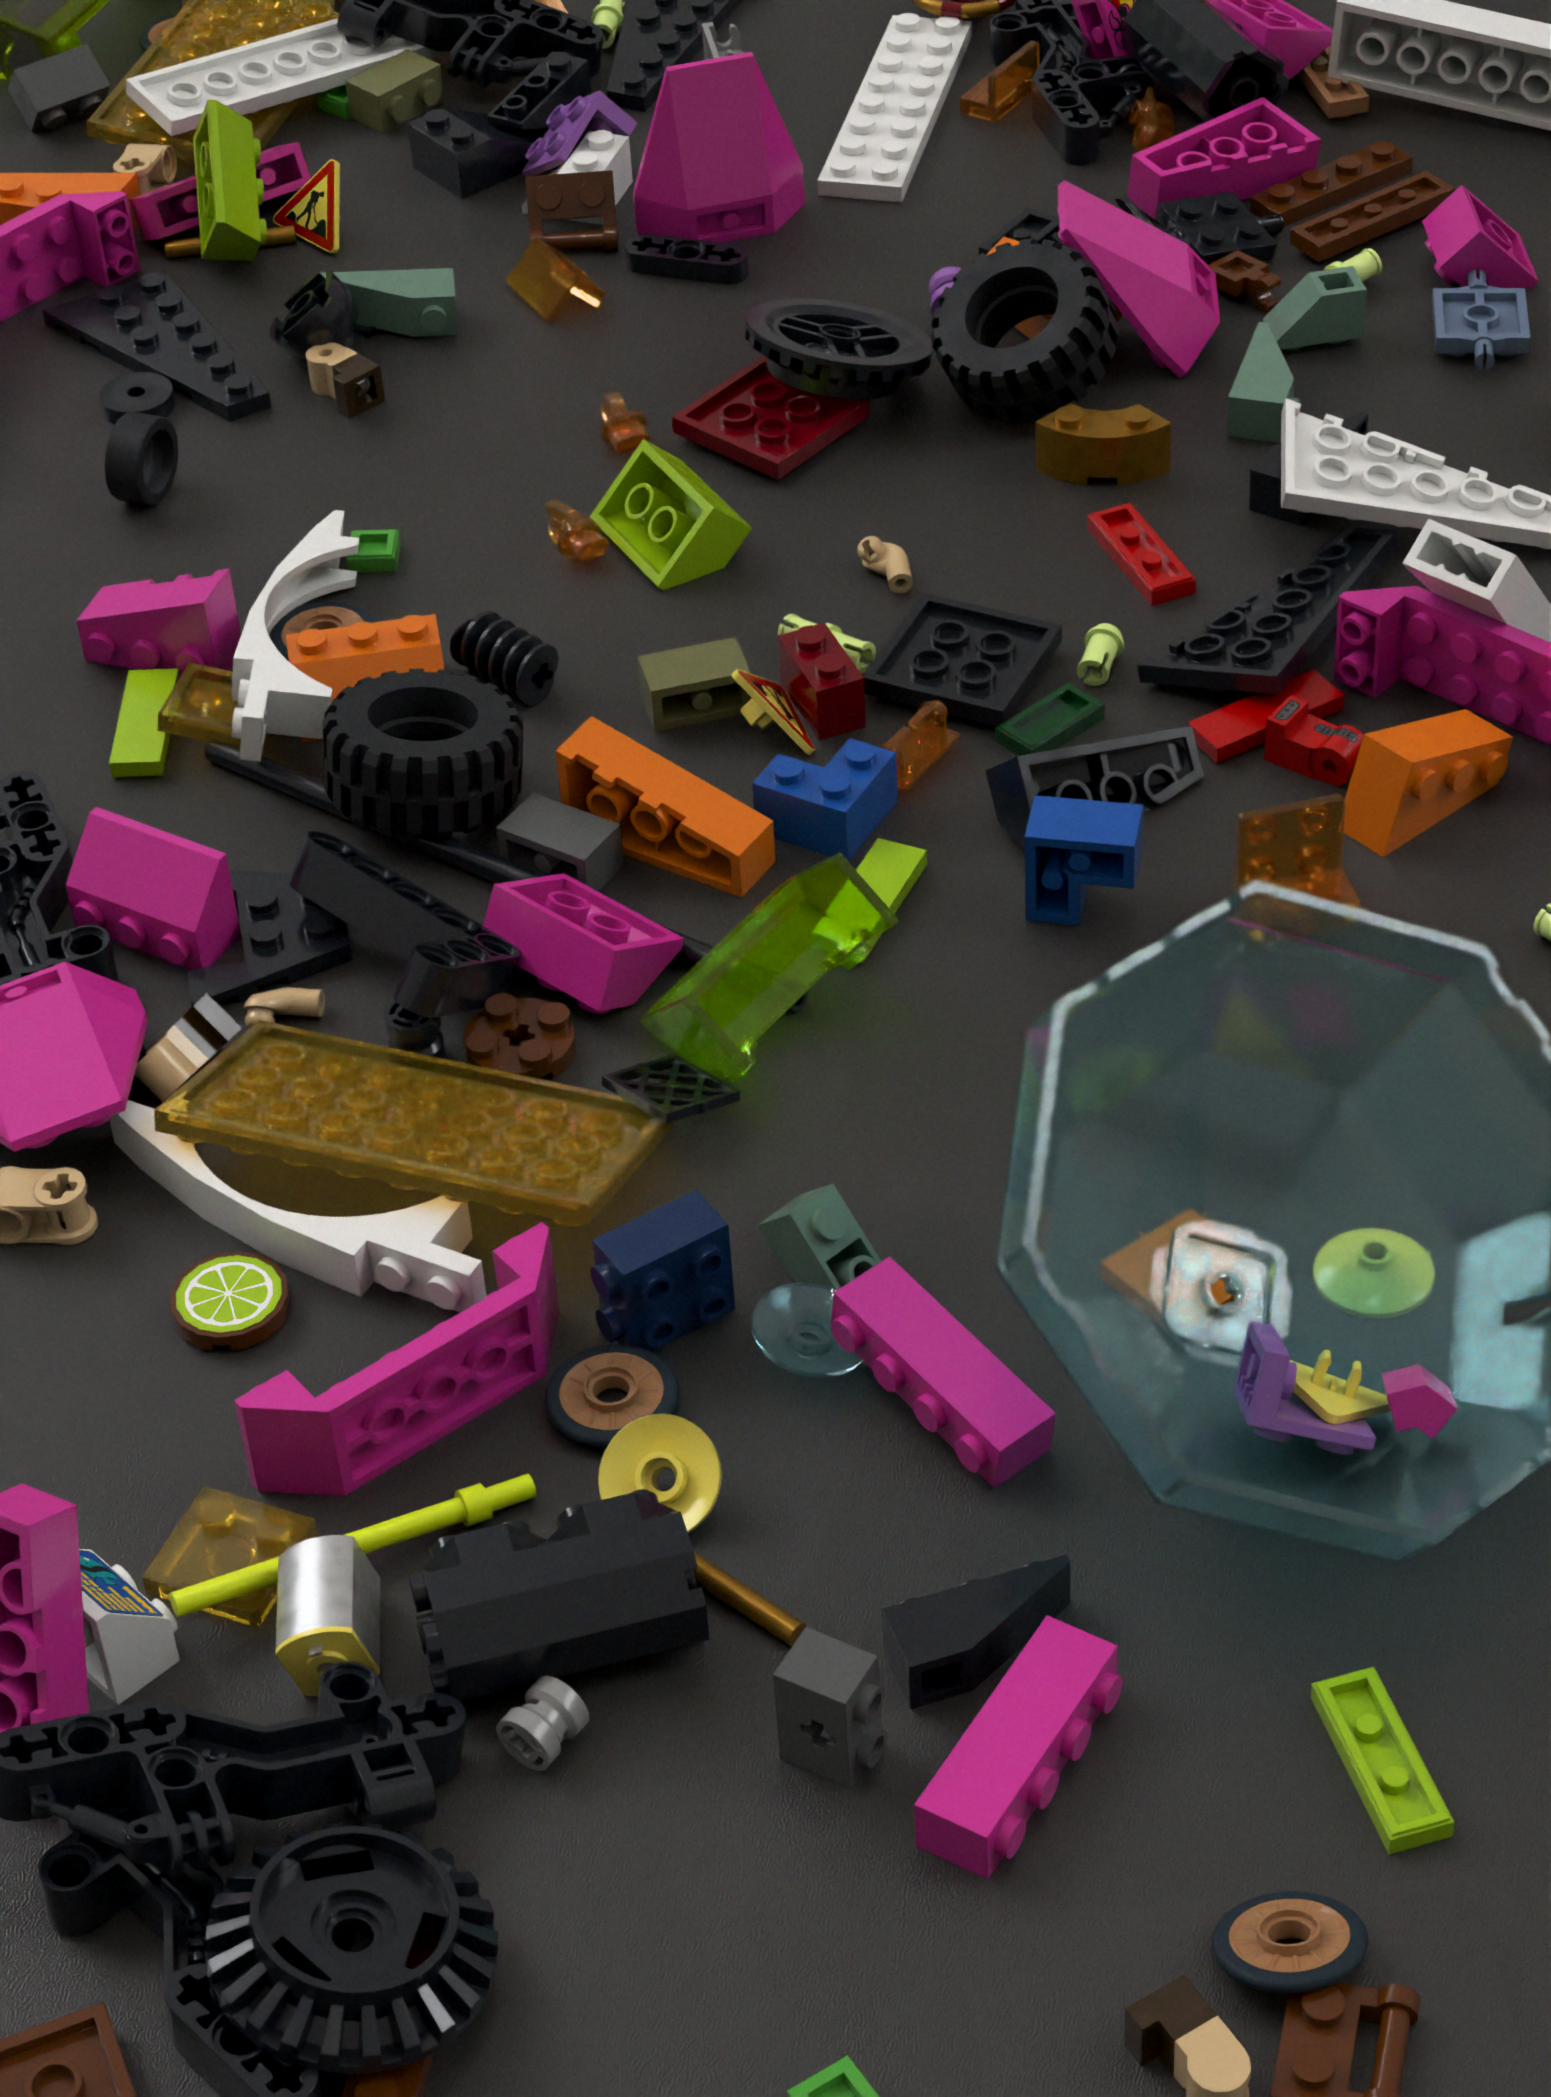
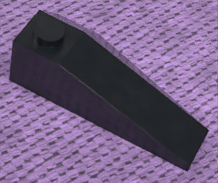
(1120, 770)

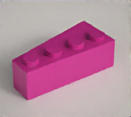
(1228, 154)

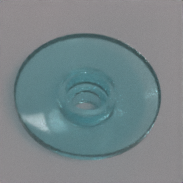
(794, 1331)

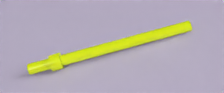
(469, 1505)

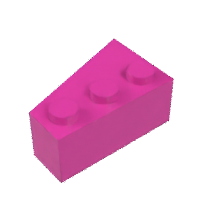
(163, 623)

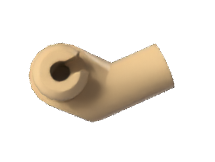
(284, 1002)

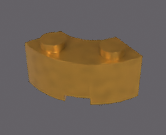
(1103, 444)

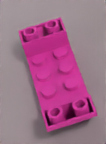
(64, 243)
(1444, 651)
(411, 1393)

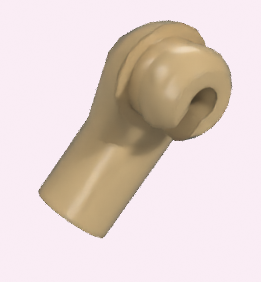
(888, 561)

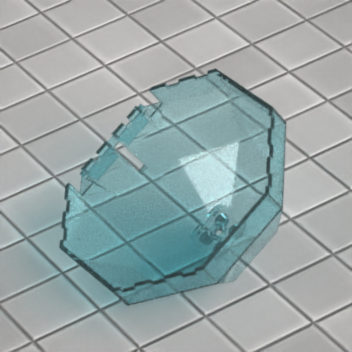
(1344, 1142)

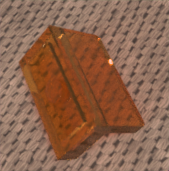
(1003, 86)
(550, 278)

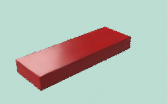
(1141, 554)
(1243, 723)

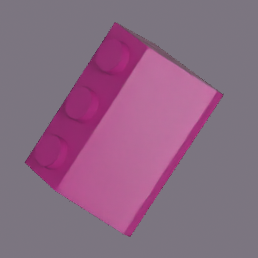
(1281, 29)
(153, 891)
(580, 940)

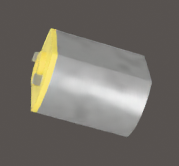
(326, 1609)

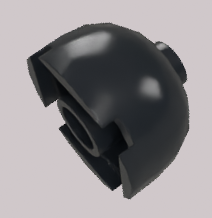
(318, 314)

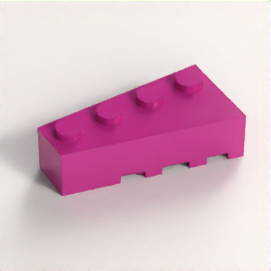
(40, 1610)

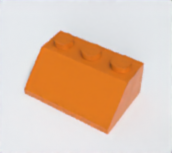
(366, 649)

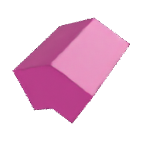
(1418, 1399)

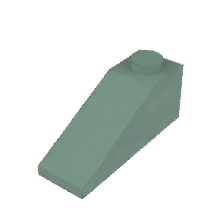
(404, 300)
(1260, 390)

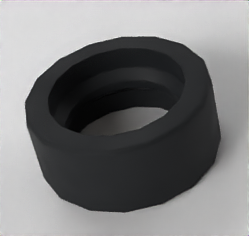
(141, 458)

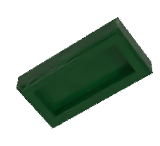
(1050, 721)

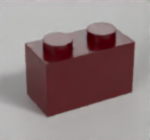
(822, 681)

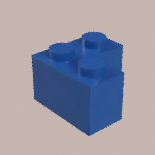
(832, 805)
(1078, 846)

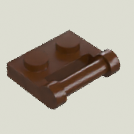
(573, 198)
(1322, 2037)

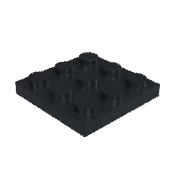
(963, 656)

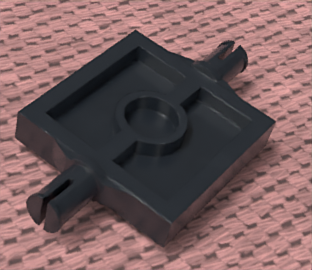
(1219, 226)

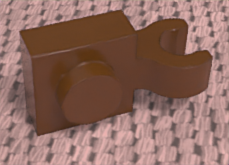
(1242, 275)

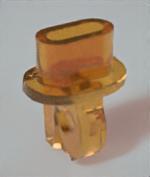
(620, 426)
(574, 533)

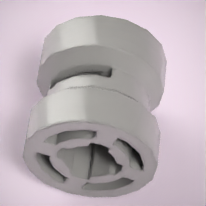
(538, 1727)

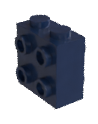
(663, 1273)

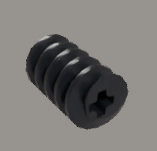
(506, 656)

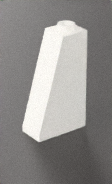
(1479, 578)

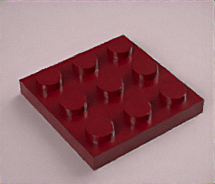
(766, 420)

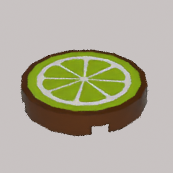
(230, 1301)

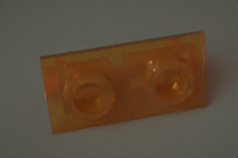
(1150, 122)
(921, 743)

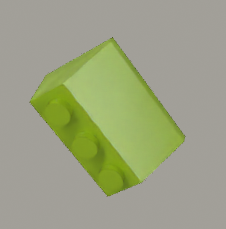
(228, 185)
(668, 519)

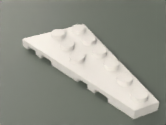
(1399, 484)

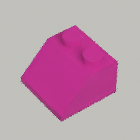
(1471, 236)

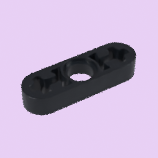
(687, 259)

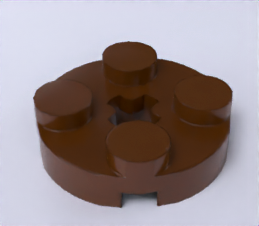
(507, 1019)

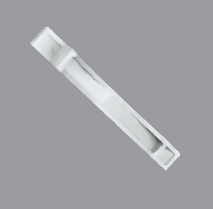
(268, 688)
(401, 1249)

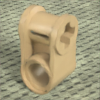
(152, 164)
(38, 1201)

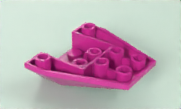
(717, 156)
(1147, 274)
(65, 1053)

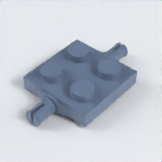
(1480, 320)

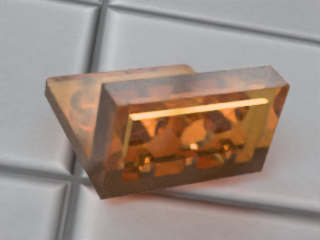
(1295, 848)

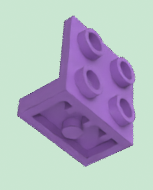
(570, 124)
(1270, 1405)

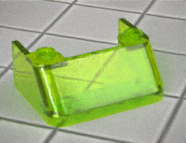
(767, 965)

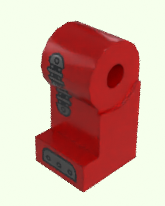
(1311, 744)

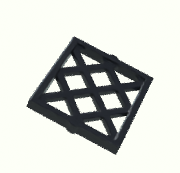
(621, 1084)

